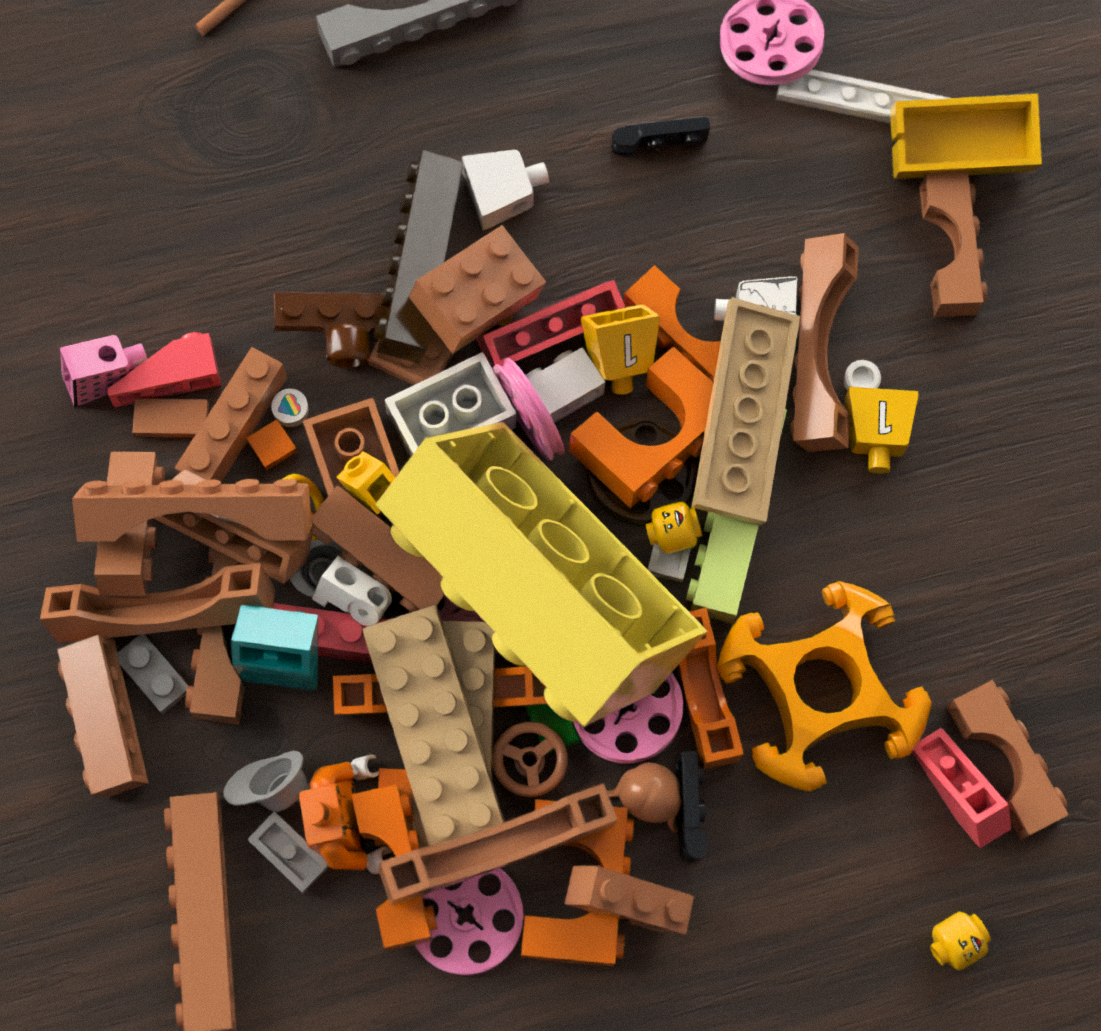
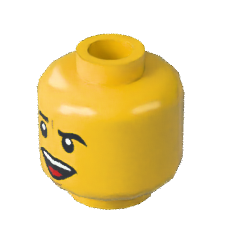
(674, 528)
(960, 940)

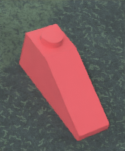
(175, 369)
(963, 788)

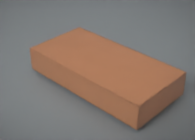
(169, 417)

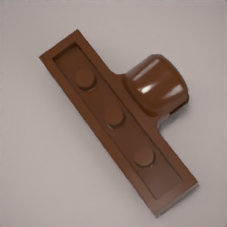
(341, 317)

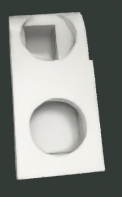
(353, 592)

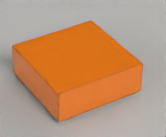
(271, 444)

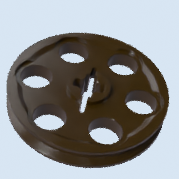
(684, 479)

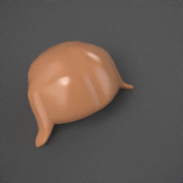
(650, 794)

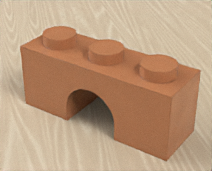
(630, 898)

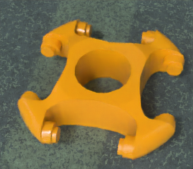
(844, 647)

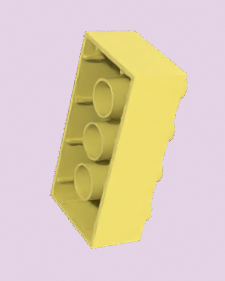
(538, 571)

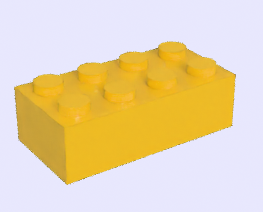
(966, 135)

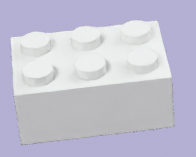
(449, 403)

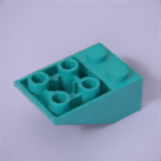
(276, 647)

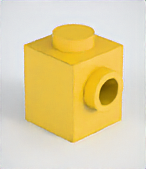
(366, 480)

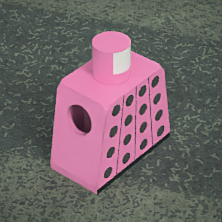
(96, 365)

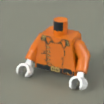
(331, 817)

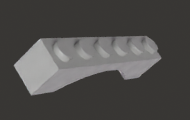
(358, 31)

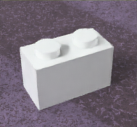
(567, 383)

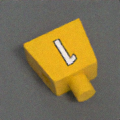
(621, 344)
(880, 423)

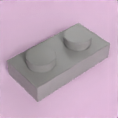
(152, 673)
(288, 852)

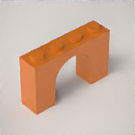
(636, 469)
(594, 936)

